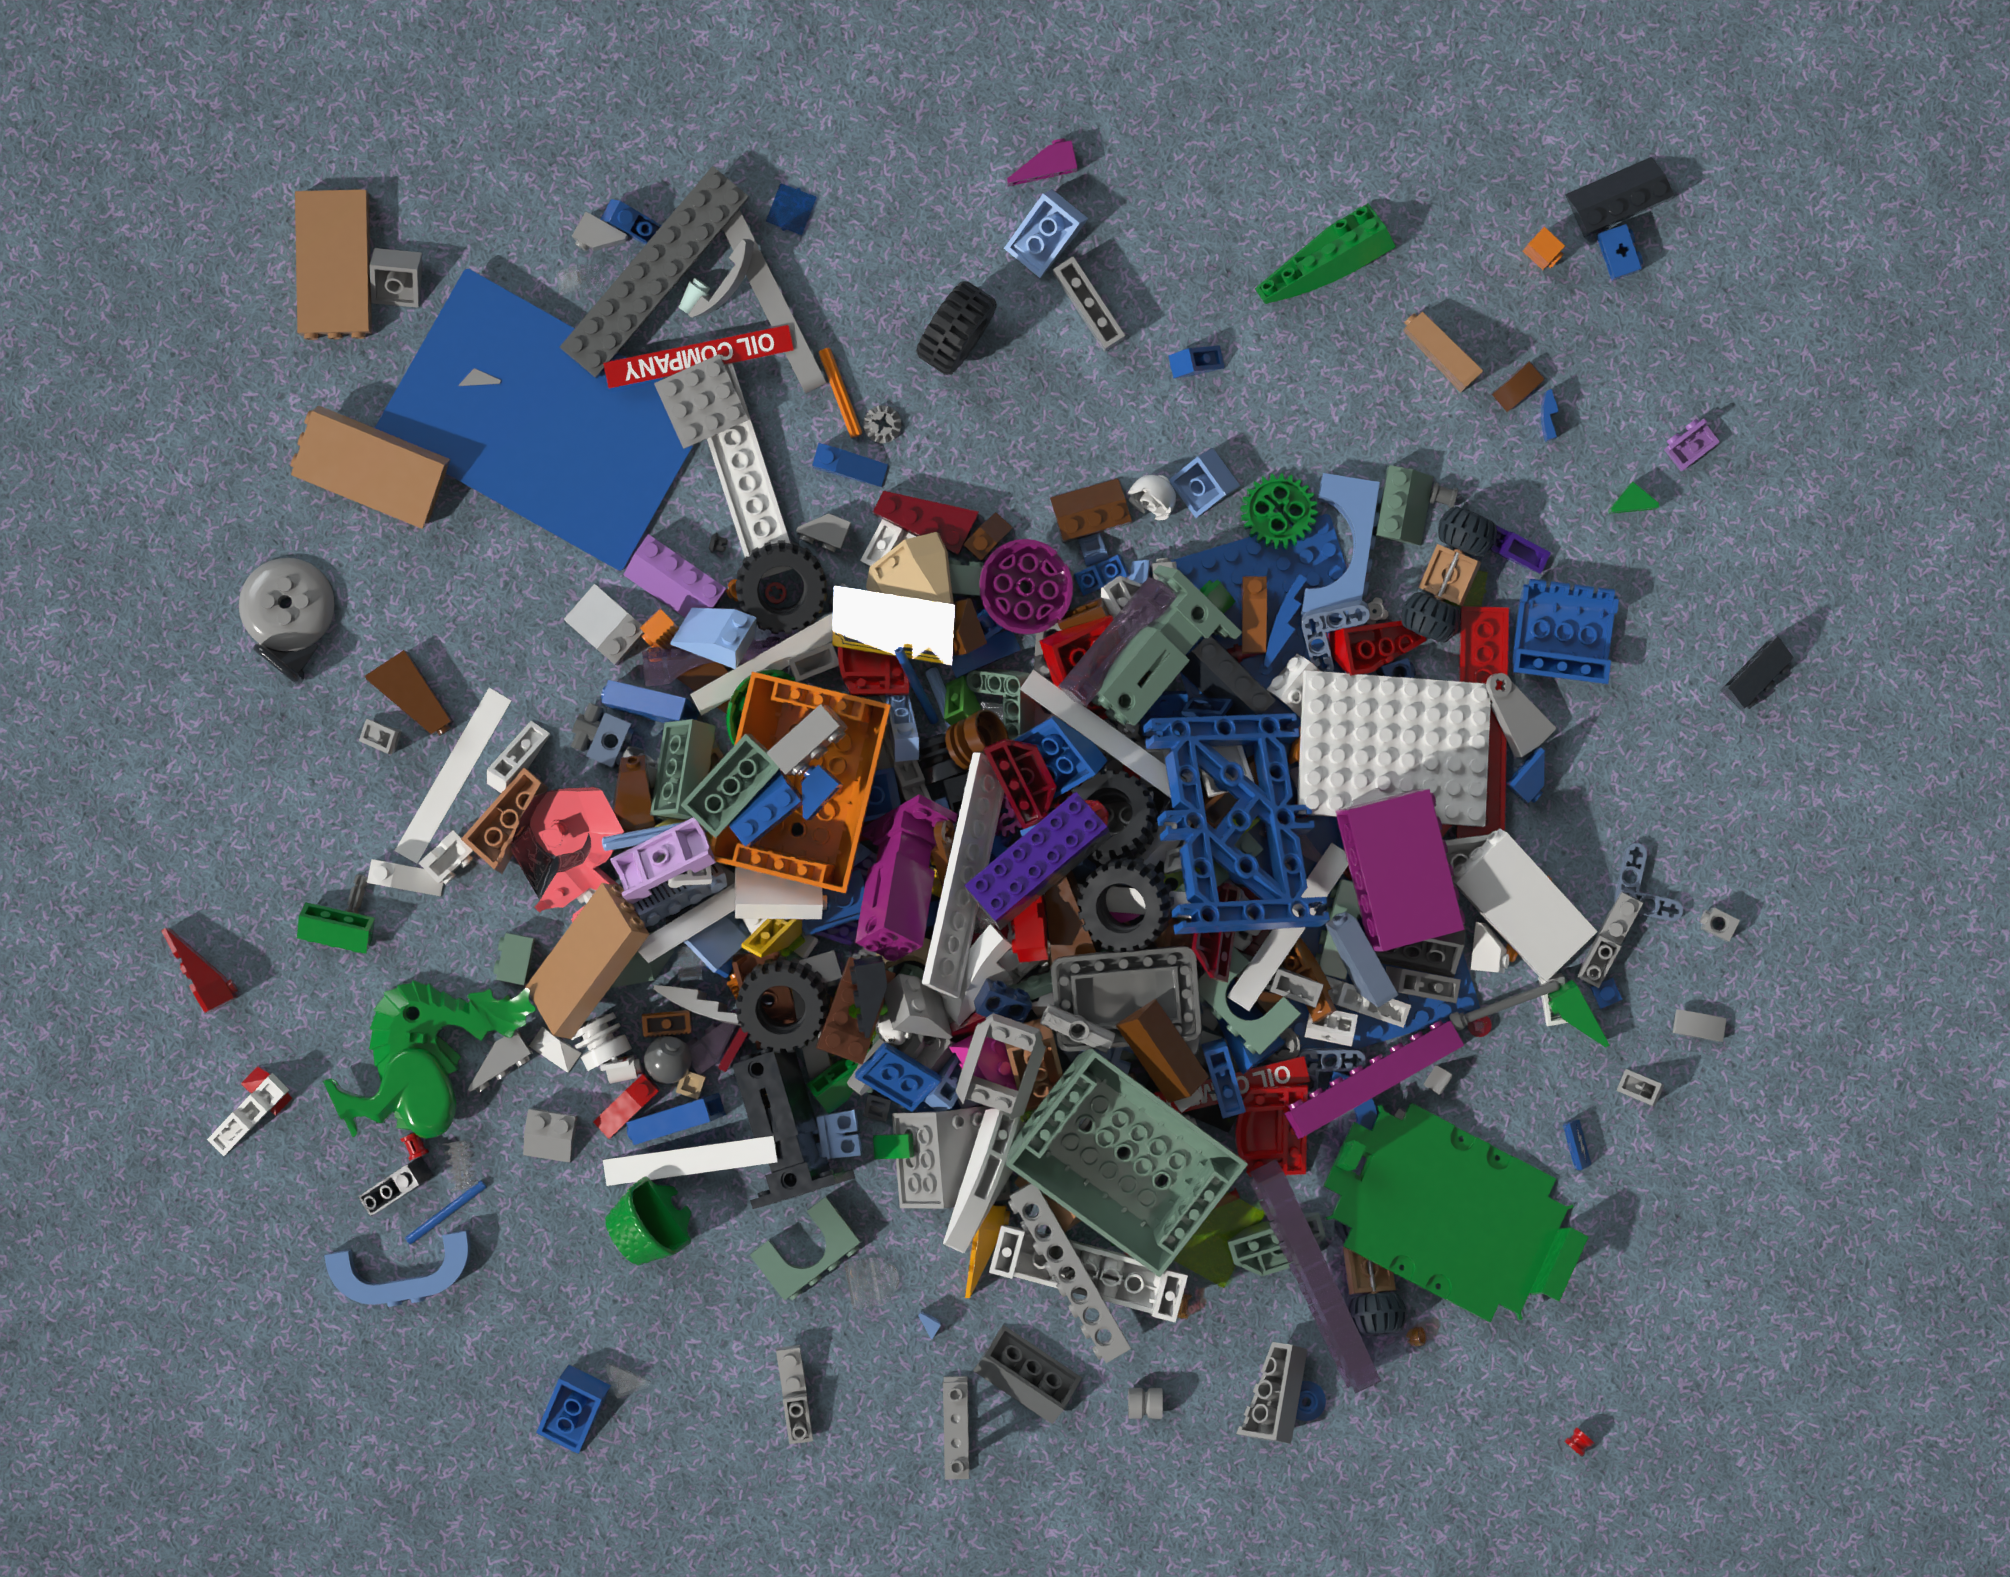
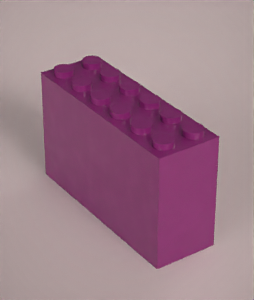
(1400, 869)

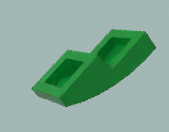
(893, 1146)

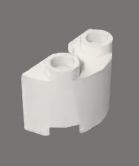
(447, 858)

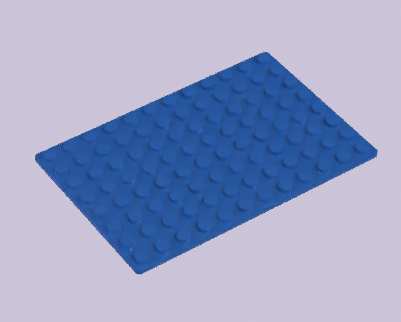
(547, 436)

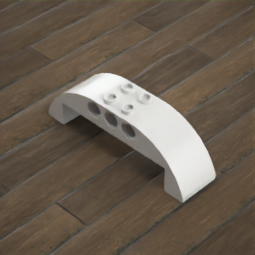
(1115, 1275)

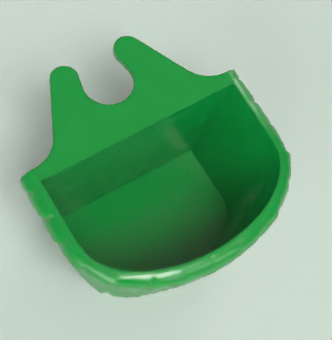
(647, 1224)

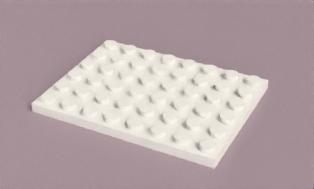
(1393, 737)

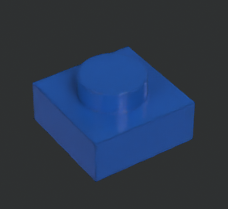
(1606, 993)

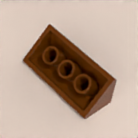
(1163, 1052)

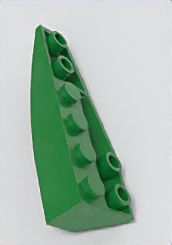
(1330, 256)

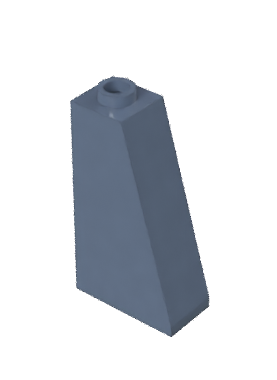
(1360, 960)

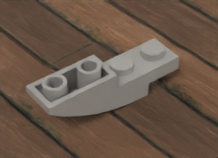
(1609, 939)
(794, 1394)

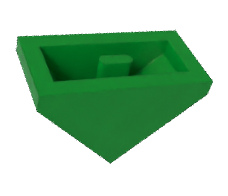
(1633, 500)

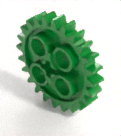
(1262, 523)

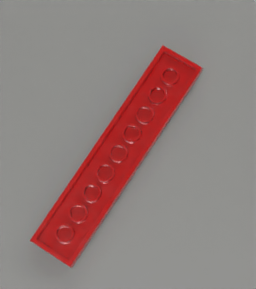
(1482, 655)

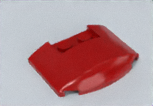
(872, 673)
(1265, 1132)

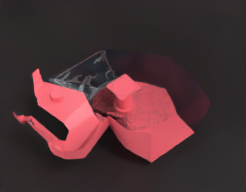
(572, 829)

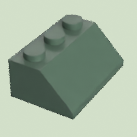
(1404, 505)

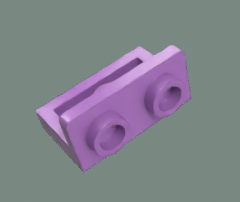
(1691, 445)

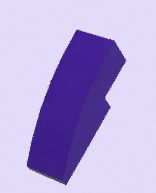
(1520, 550)

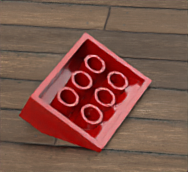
(1068, 646)

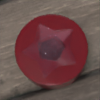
(1480, 1027)

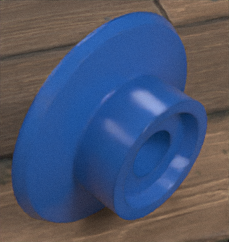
(1317, 1404)

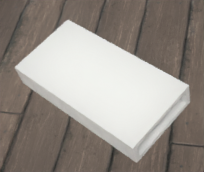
(1522, 904)

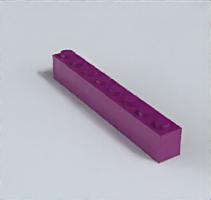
(1373, 1079)

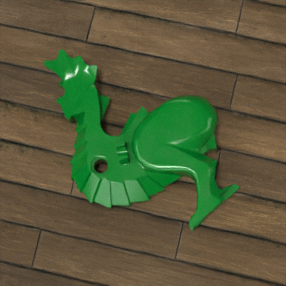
(417, 1061)

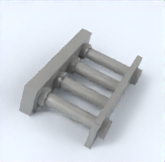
(956, 1427)

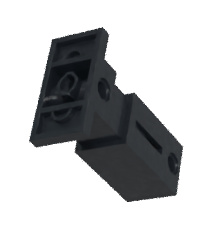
(781, 1108)

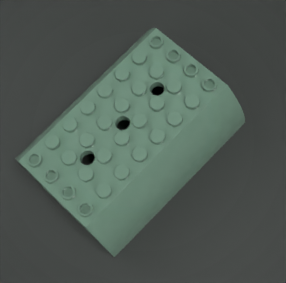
(1116, 1192)

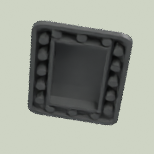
(1116, 984)

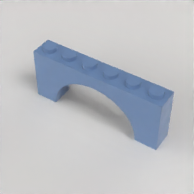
(1357, 503)

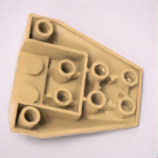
(914, 570)

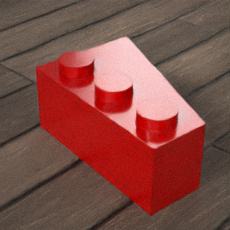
(1031, 932)

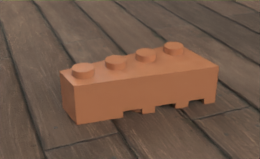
(494, 830)

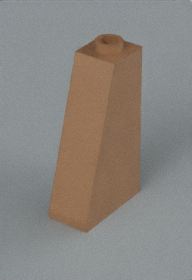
(1442, 351)

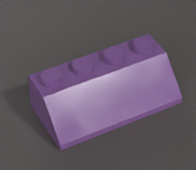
(672, 578)

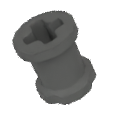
(1443, 495)

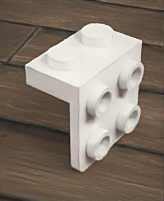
(1289, 683)

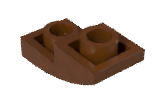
(1518, 386)

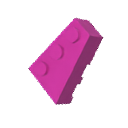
(992, 1063)

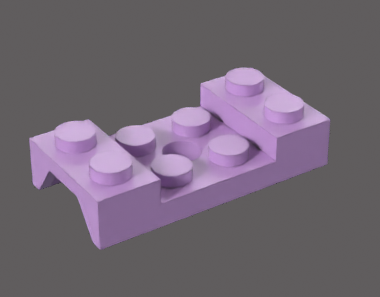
(684, 847)

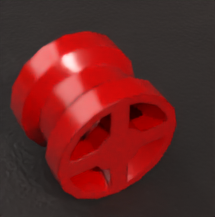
(1579, 1442)

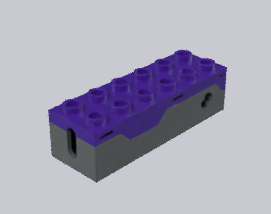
(1040, 859)

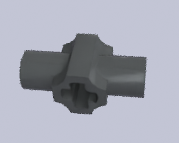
(586, 727)

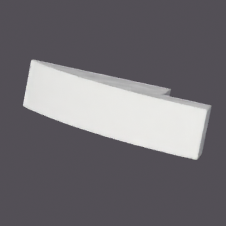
(981, 964)

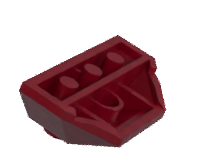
(1023, 779)
(1216, 948)

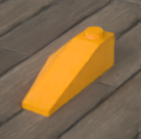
(984, 1244)

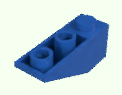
(630, 221)

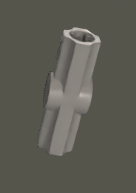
(1064, 1021)

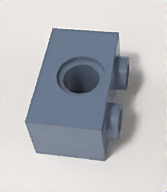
(610, 726)

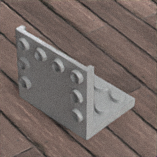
(941, 1156)

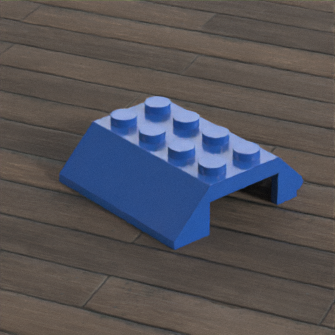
(1564, 631)

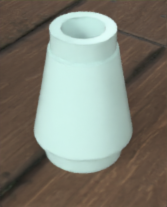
(692, 294)

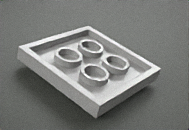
(701, 401)

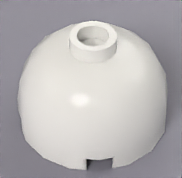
(1153, 494)

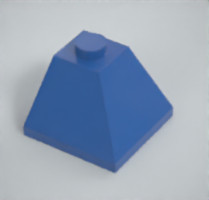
(1529, 778)

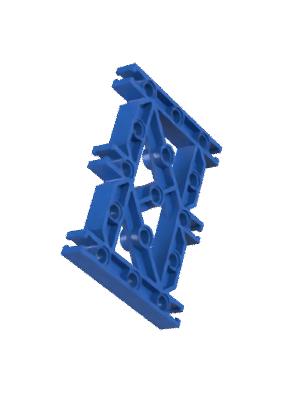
(1265, 801)

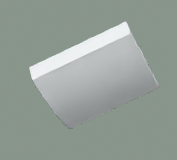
(884, 540)

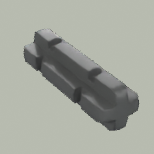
(357, 893)

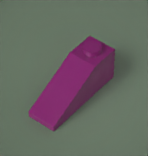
(1050, 162)

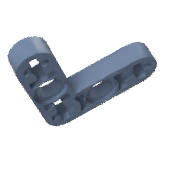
(1324, 625)
(1633, 889)
(1313, 1069)

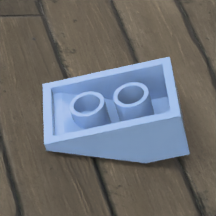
(1045, 232)
(717, 634)

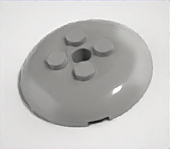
(301, 622)

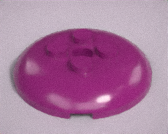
(1047, 582)

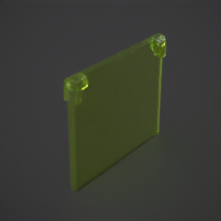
(1208, 1248)

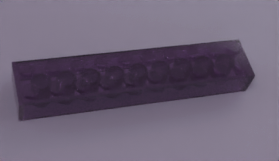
(1313, 1272)

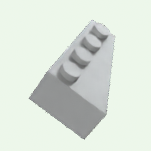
(1276, 1395)

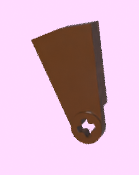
(702, 675)
(944, 837)

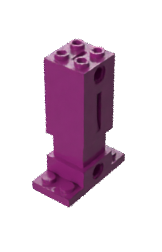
(900, 881)

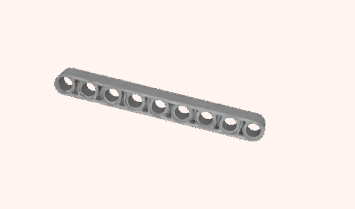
(775, 306)

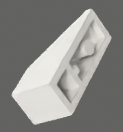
(516, 756)
(403, 877)

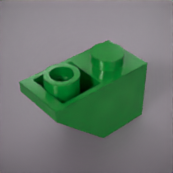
(1218, 595)

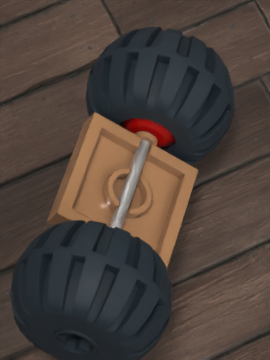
(1449, 574)
(1376, 1312)

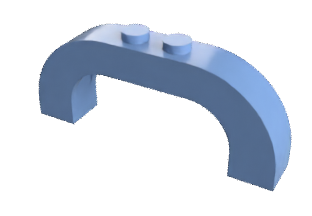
(348, 1282)

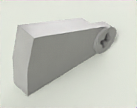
(1517, 716)

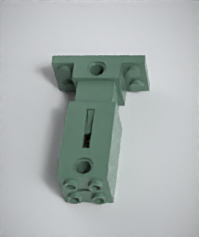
(1159, 650)

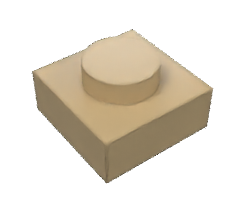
(691, 1085)

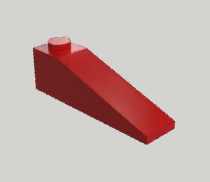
(1371, 646)
(209, 984)

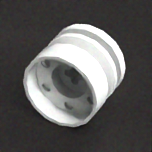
(600, 1041)

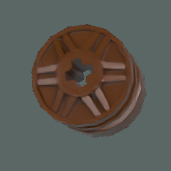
(973, 735)

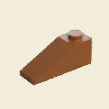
(1254, 614)

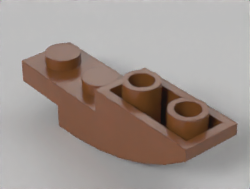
(1304, 963)

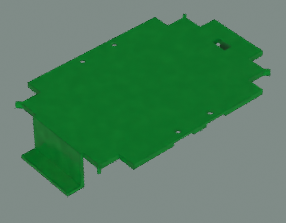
(1452, 1213)

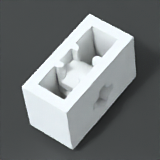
(1334, 1028)

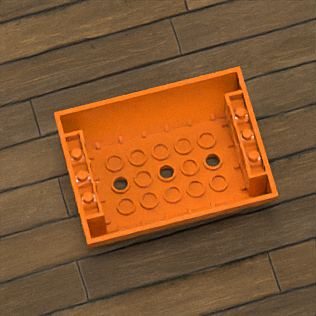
(831, 839)

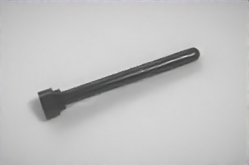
(1460, 1020)

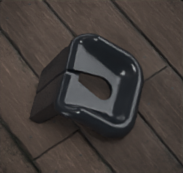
(288, 662)

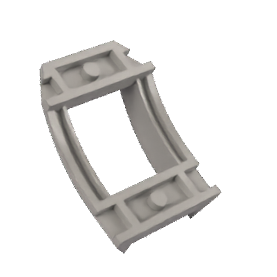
(993, 1094)

